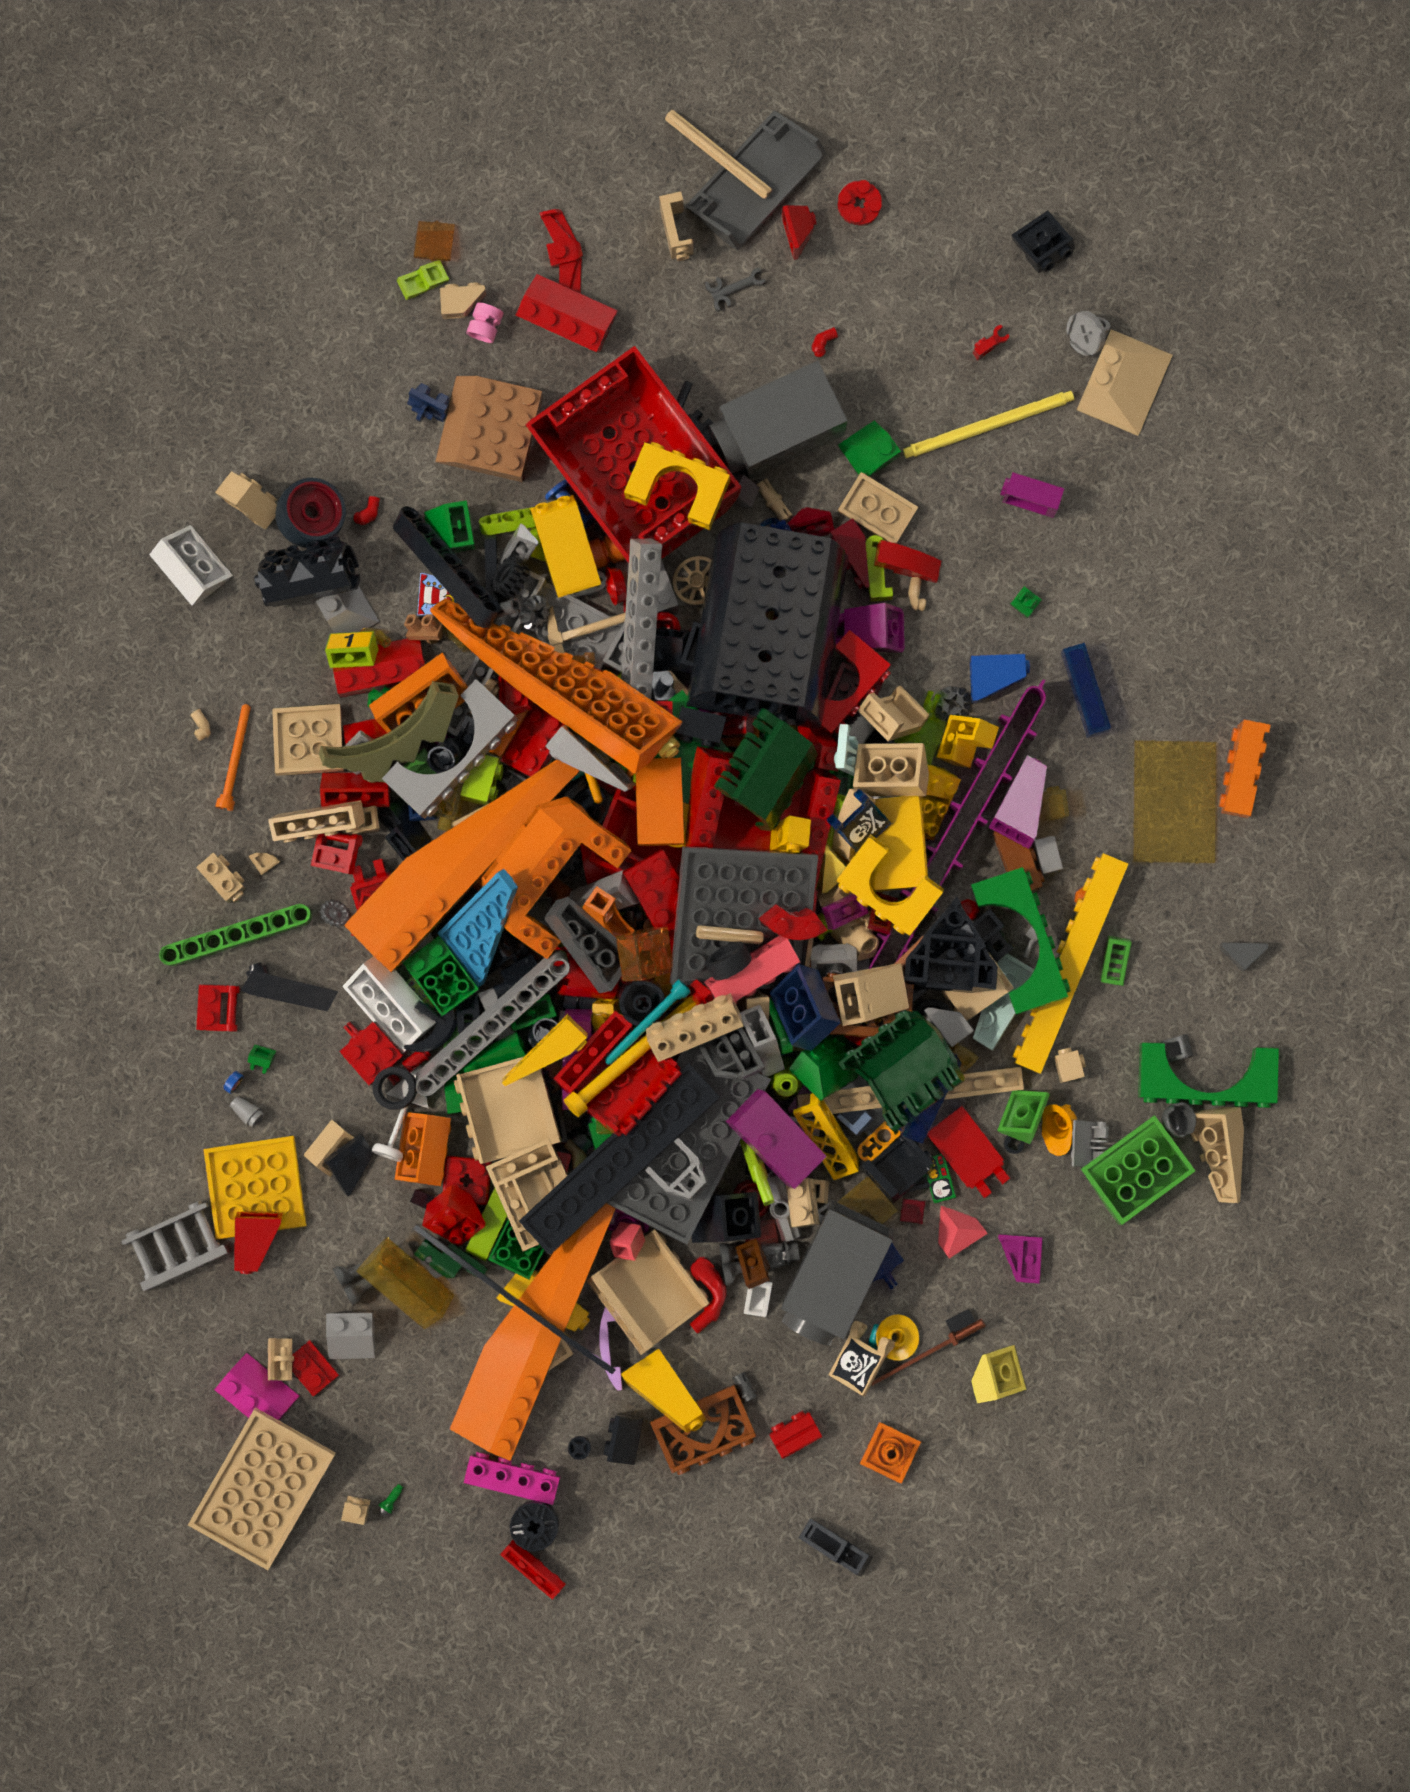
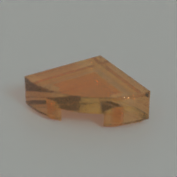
(588, 656)

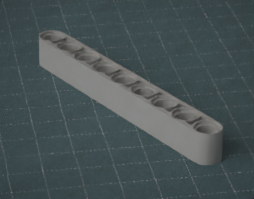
(487, 1032)

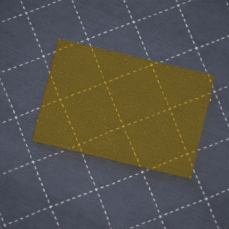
(1174, 801)

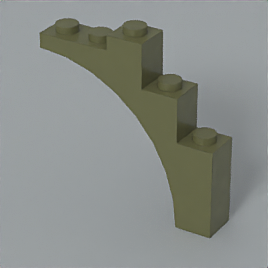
(402, 743)

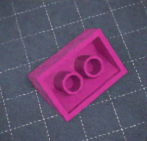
(249, 1387)

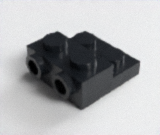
(1044, 242)

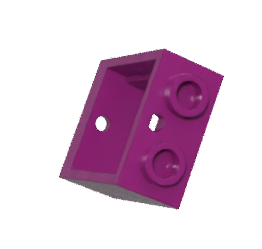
(1032, 494)

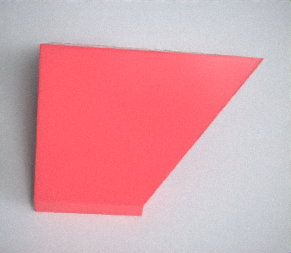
(957, 1231)

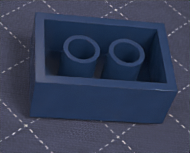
(804, 1007)

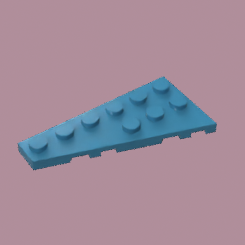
(478, 926)

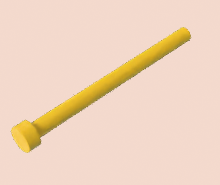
(578, 1102)

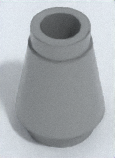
(248, 1112)

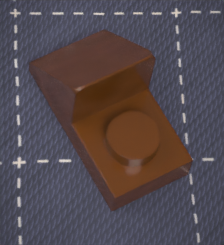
(753, 1263)

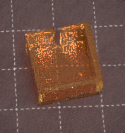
(644, 953)

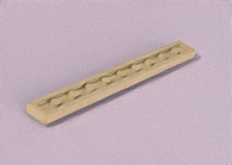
(975, 1084)

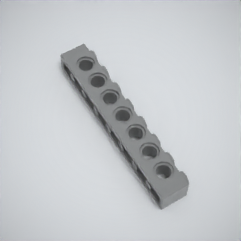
(641, 614)

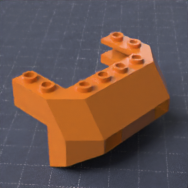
(539, 854)

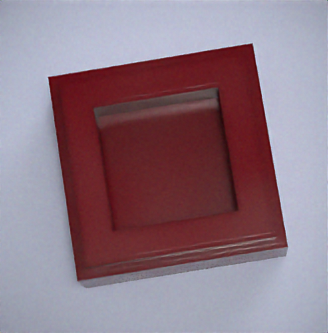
(912, 1211)

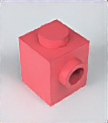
(627, 1241)

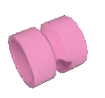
(485, 321)

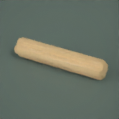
(729, 934)

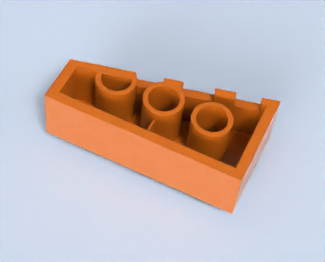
(1244, 768)

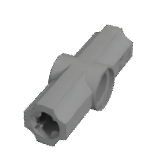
(781, 1216)

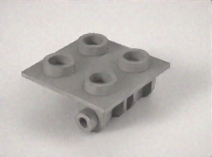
(1087, 1141)

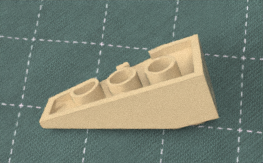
(1221, 1140)

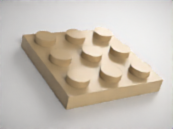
(301, 733)

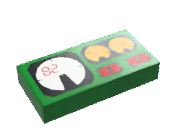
(940, 1181)

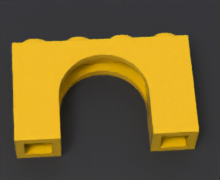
(656, 462)
(904, 913)

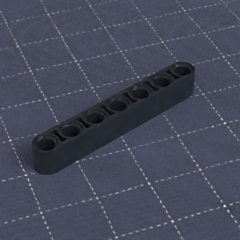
(446, 567)

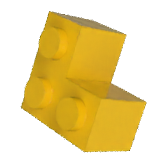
(963, 737)

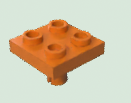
(890, 1452)

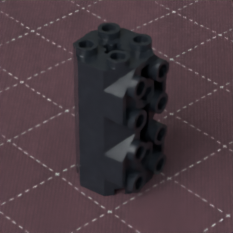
(299, 575)

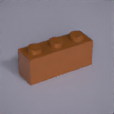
(1018, 856)

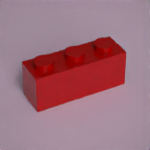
(349, 787)

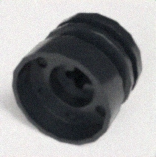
(539, 1513)

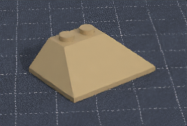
(1124, 382)
(525, 1181)

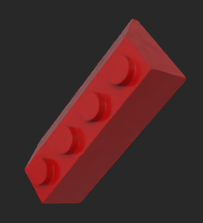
(567, 313)
(390, 668)

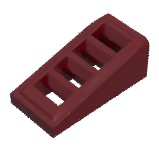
(884, 926)

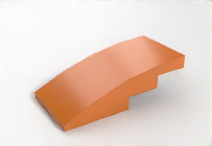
(660, 803)

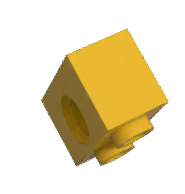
(790, 835)

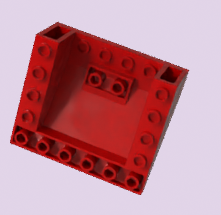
(726, 824)

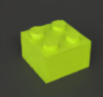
(482, 782)

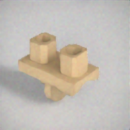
(280, 1359)

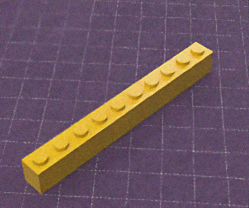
(1074, 956)

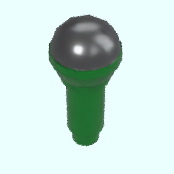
(386, 1507)

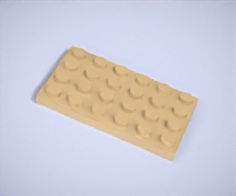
(261, 1488)

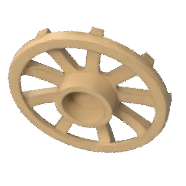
(696, 580)

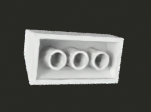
(389, 1003)

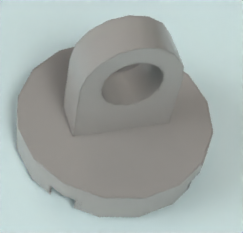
(1087, 332)

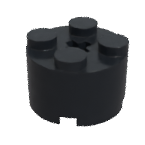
(632, 991)

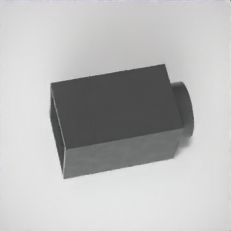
(778, 422)
(835, 1274)

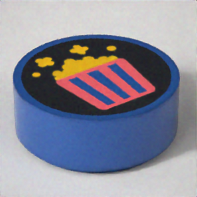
(233, 1082)

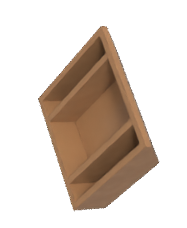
(488, 427)

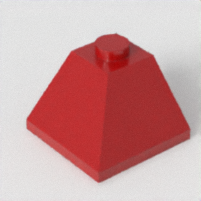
(798, 227)

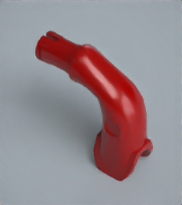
(706, 1272)

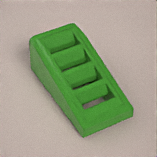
(1108, 959)

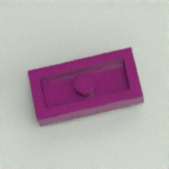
(843, 911)

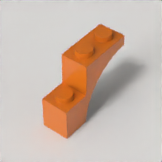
(603, 909)

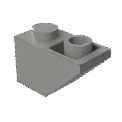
(949, 1023)

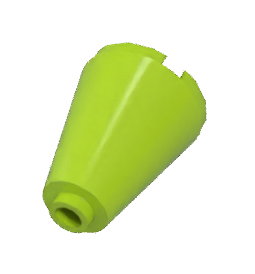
(787, 1091)

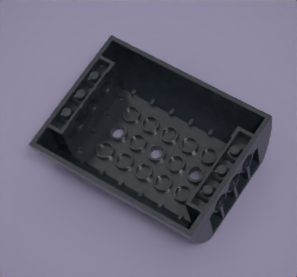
(736, 630)

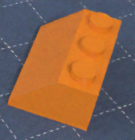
(423, 1148)

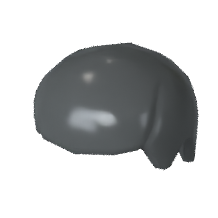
(1179, 1120)

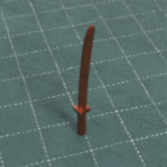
(953, 1338)

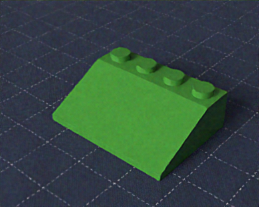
(1137, 1170)

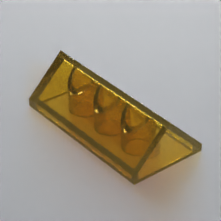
(406, 1283)

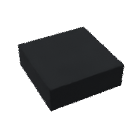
(960, 1321)

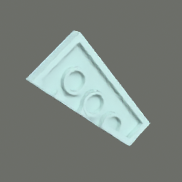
(999, 1014)

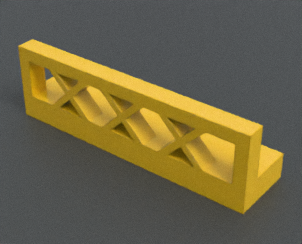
(832, 1131)

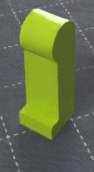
(877, 588)

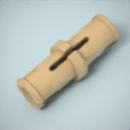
(774, 500)

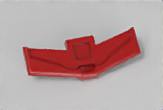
(565, 250)

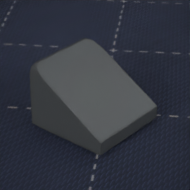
(1177, 1048)

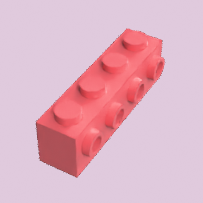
(766, 964)

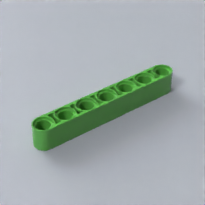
(224, 935)

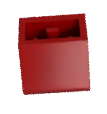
(453, 1215)

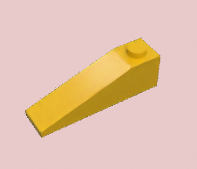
(555, 1045)

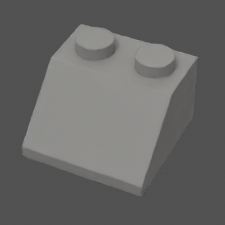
(350, 1335)

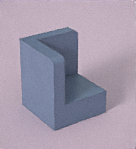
(856, 1120)

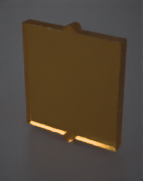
(434, 241)

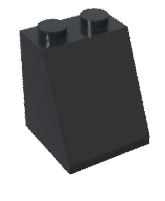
(729, 1218)

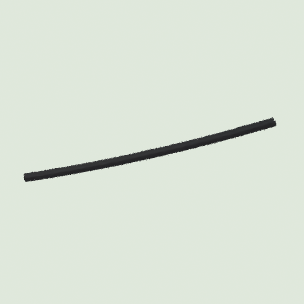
(514, 1300)

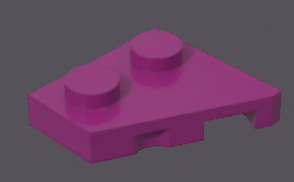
(1024, 1256)

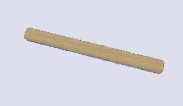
(718, 154)

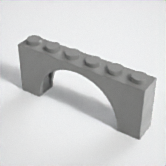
(427, 791)

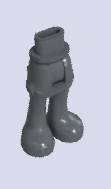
(776, 1253)
(355, 1290)

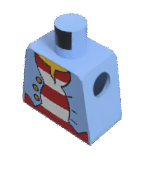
(430, 594)

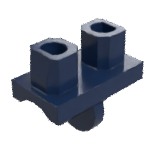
(427, 406)

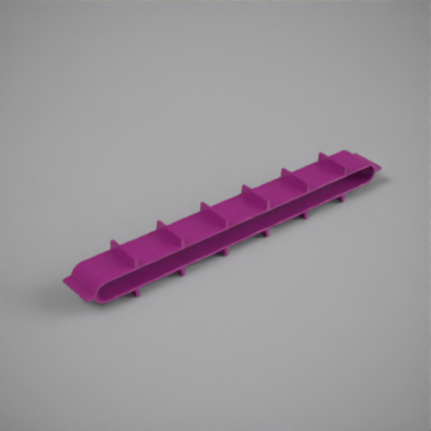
(1004, 777)

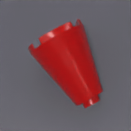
(579, 985)

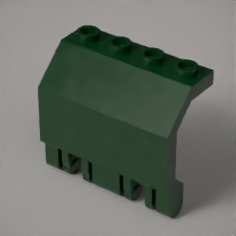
(768, 769)
(904, 1066)

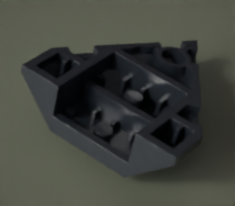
(952, 956)

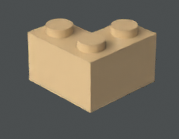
(248, 498)

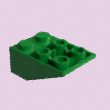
(440, 976)
(510, 1254)

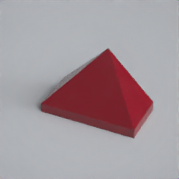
(812, 522)

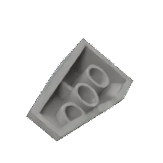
(586, 757)

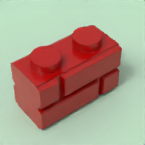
(795, 1434)

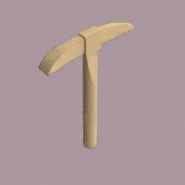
(557, 638)

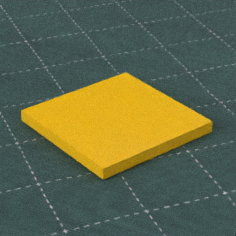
(254, 1179)

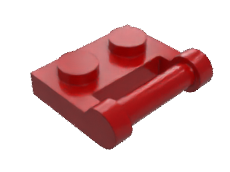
(335, 858)
(210, 1008)

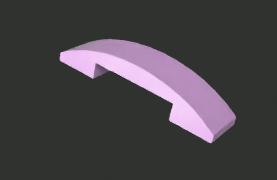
(616, 1377)

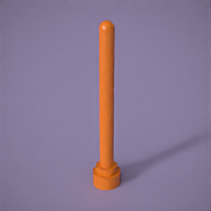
(226, 798)

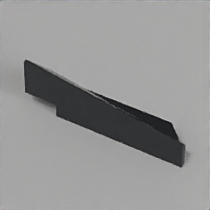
(404, 835)

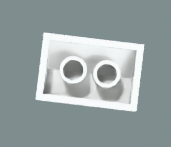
(190, 564)

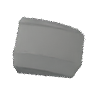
(834, 959)

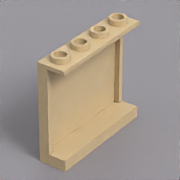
(505, 1116)
(648, 1294)

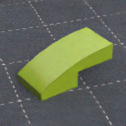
(422, 280)

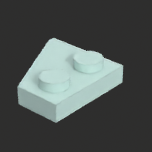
(846, 751)

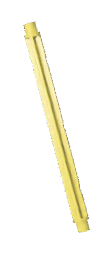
(988, 424)

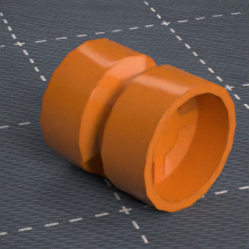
(604, 551)

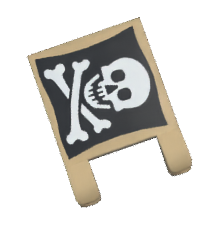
(858, 1361)

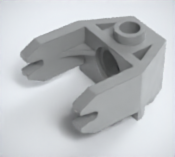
(693, 1173)

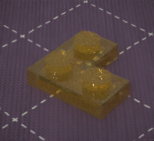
(869, 1197)

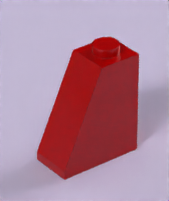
(824, 745)
(253, 1238)

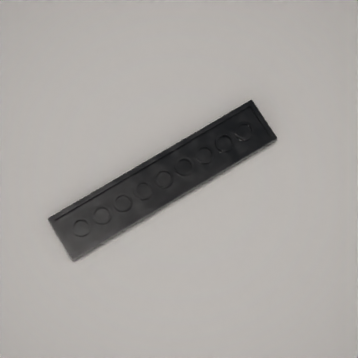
(618, 1162)

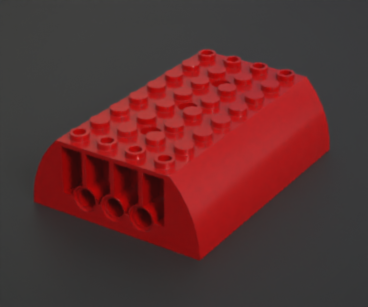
(641, 411)

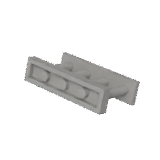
(193, 1258)

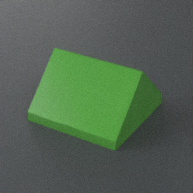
(1023, 1114)

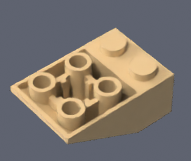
(870, 993)

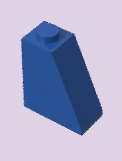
(995, 673)

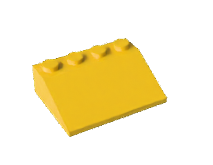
(906, 858)

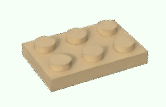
(877, 508)

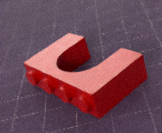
(871, 671)

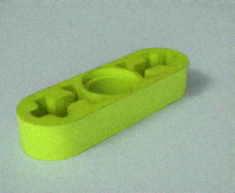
(503, 521)

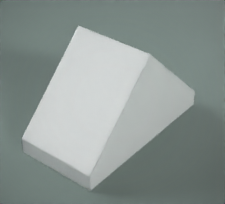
(758, 1300)

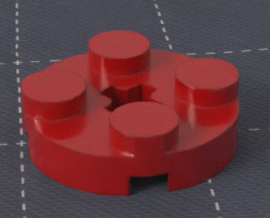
(862, 190)

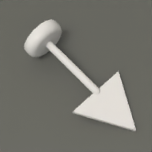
(400, 1092)

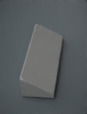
(520, 545)

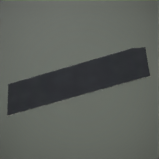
(288, 991)

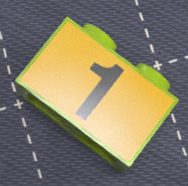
(351, 649)

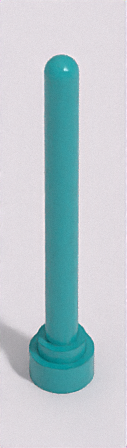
(678, 991)

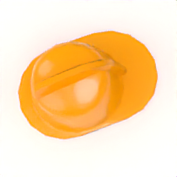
(1058, 1128)

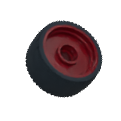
(316, 497)

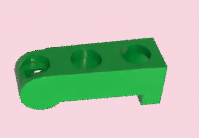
(498, 1052)

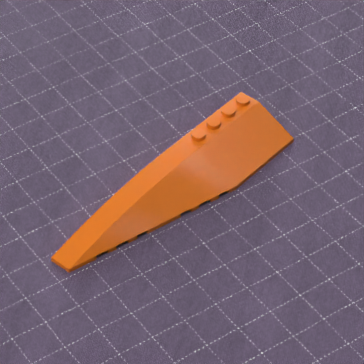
(575, 693)
(446, 869)
(522, 1348)

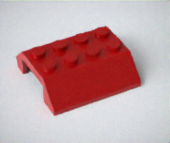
(629, 1093)

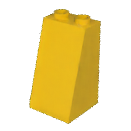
(565, 546)

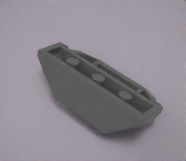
(732, 1055)

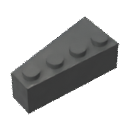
(587, 943)

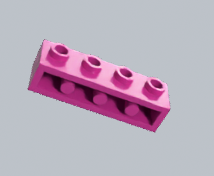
(512, 1479)

